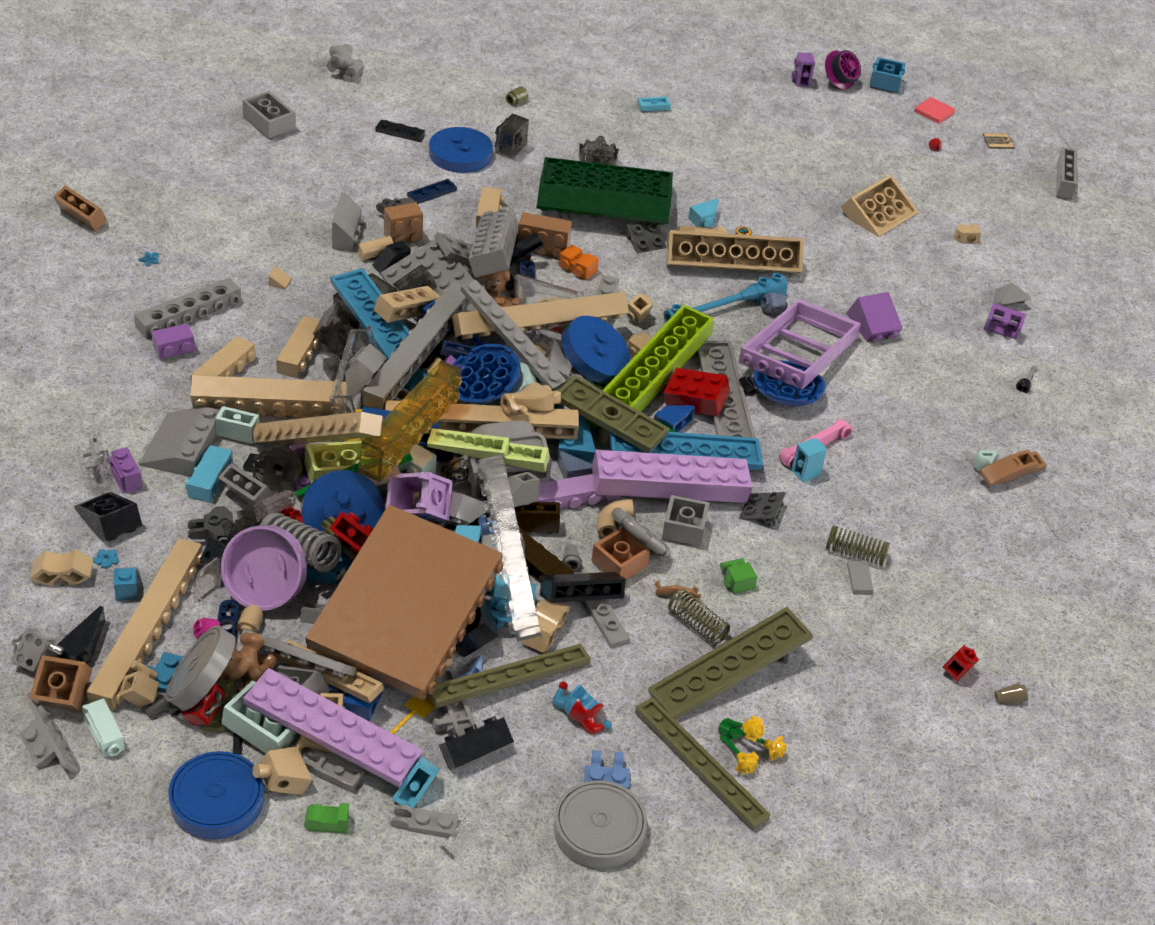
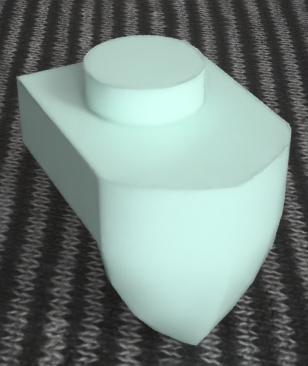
(985, 458)

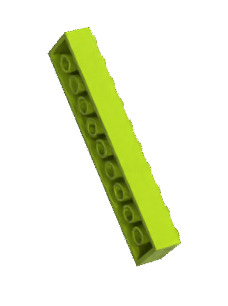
(657, 360)

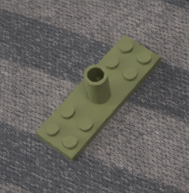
(612, 415)

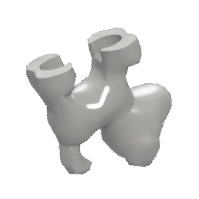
(342, 59)

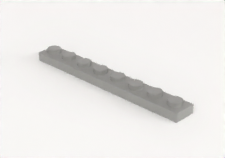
(513, 335)

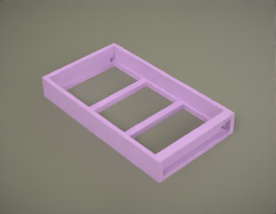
(810, 314)

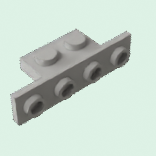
(45, 741)

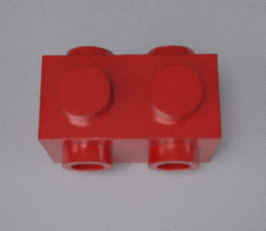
(349, 529)

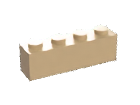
(298, 348)
(229, 359)

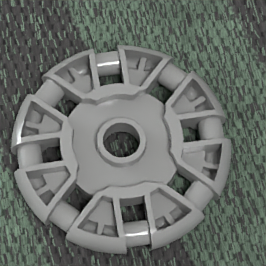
(641, 532)

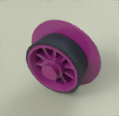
(842, 68)

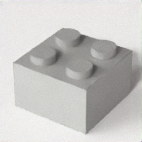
(685, 520)

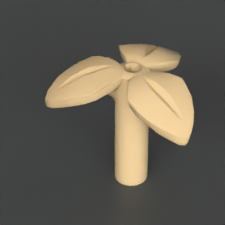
(303, 742)

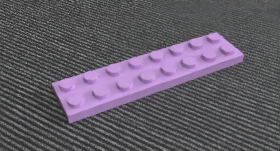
(333, 727)

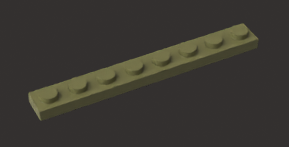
(509, 675)
(702, 763)

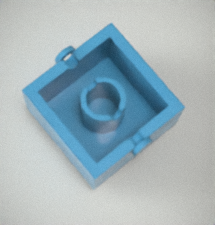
(887, 74)

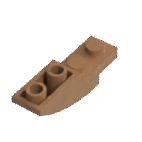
(1012, 466)

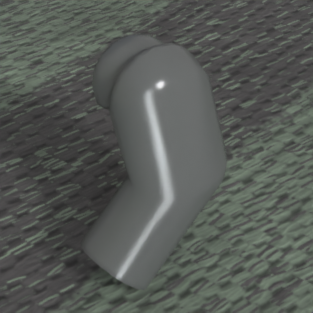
(162, 705)

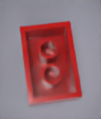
(697, 388)

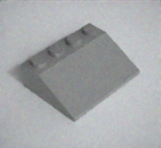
(181, 440)

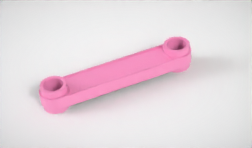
(839, 429)

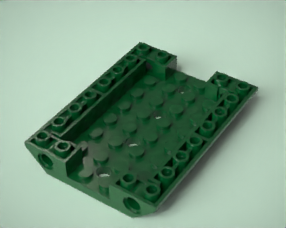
(605, 191)

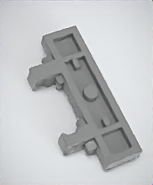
(457, 714)

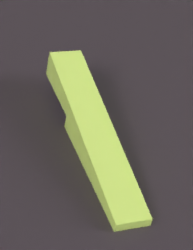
(487, 446)

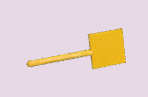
(417, 706)

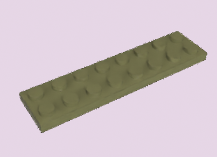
(730, 663)

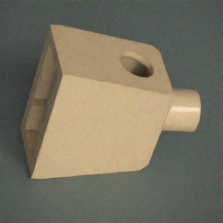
(283, 771)

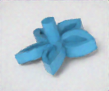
(150, 257)

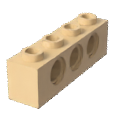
(404, 303)

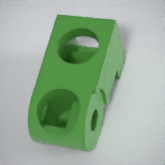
(327, 818)

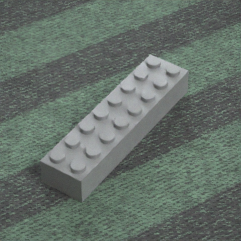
(494, 242)

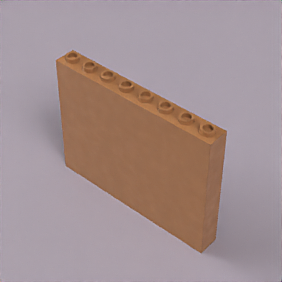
(405, 602)

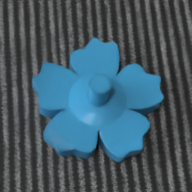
(106, 558)

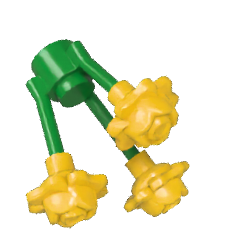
(752, 730)

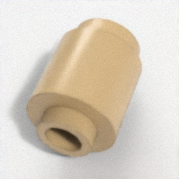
(250, 619)

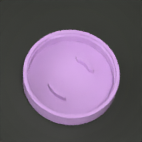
(264, 567)

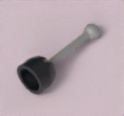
(1026, 381)

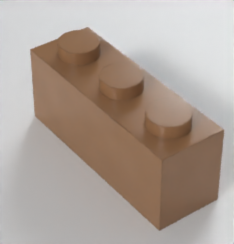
(80, 208)

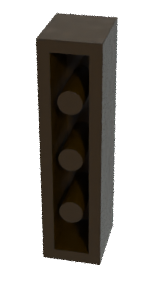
(537, 517)
(542, 561)

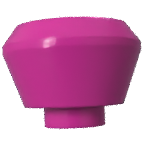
(203, 625)

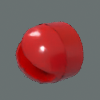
(932, 144)

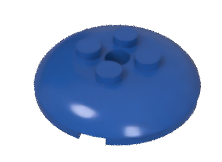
(487, 373)
(787, 394)

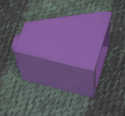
(876, 316)

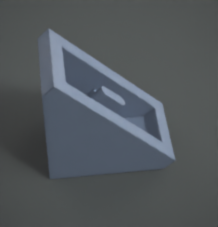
(573, 466)

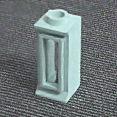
(103, 728)

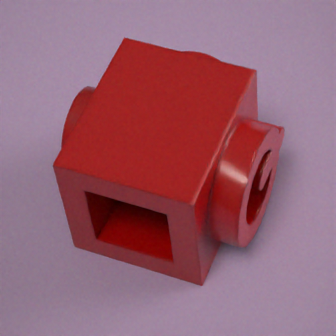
(961, 662)

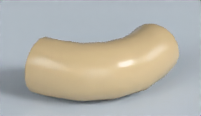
(606, 523)

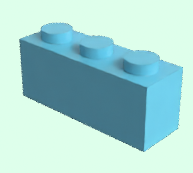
(205, 480)

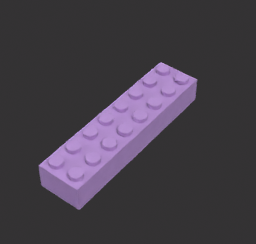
(669, 474)

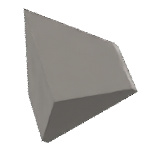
(1009, 295)

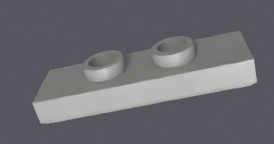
(607, 622)

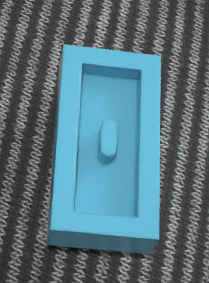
(654, 103)

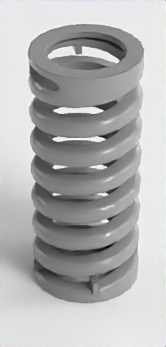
(311, 541)

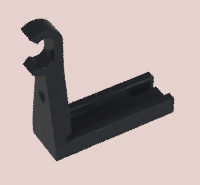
(522, 250)

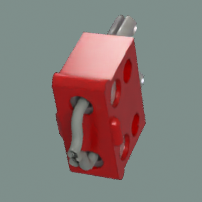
(205, 709)

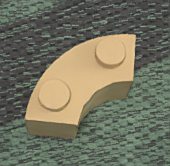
(65, 567)
(551, 618)

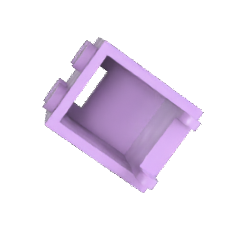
(433, 496)

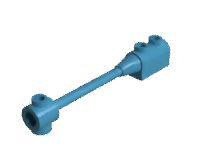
(754, 292)

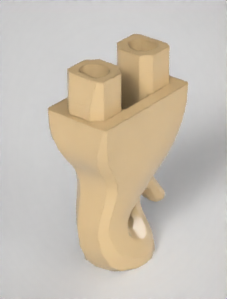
(532, 397)

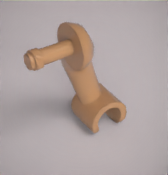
(668, 590)

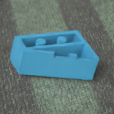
(582, 447)

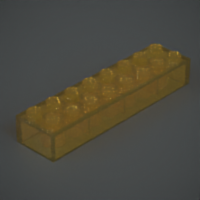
(410, 421)

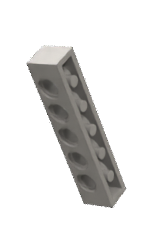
(188, 307)

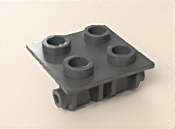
(645, 237)
(763, 506)

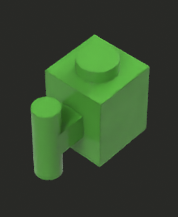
(739, 575)

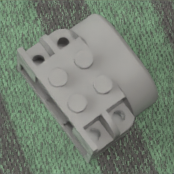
(518, 433)

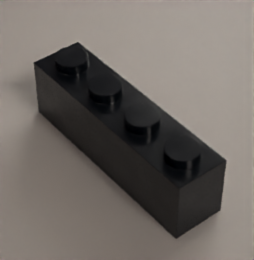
(582, 587)

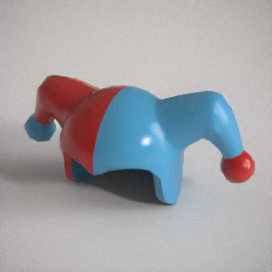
(580, 707)

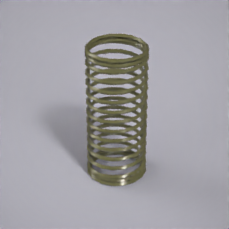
(882, 555)
(682, 605)

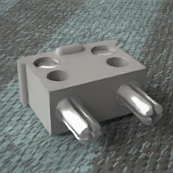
(31, 647)

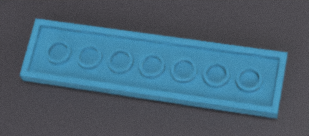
(360, 296)
(700, 445)

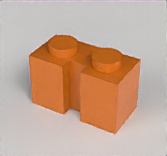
(576, 262)

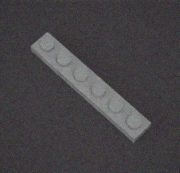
(305, 657)

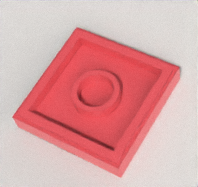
(934, 110)

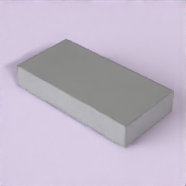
(860, 577)

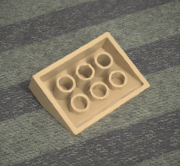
(880, 207)

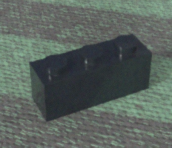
(475, 742)

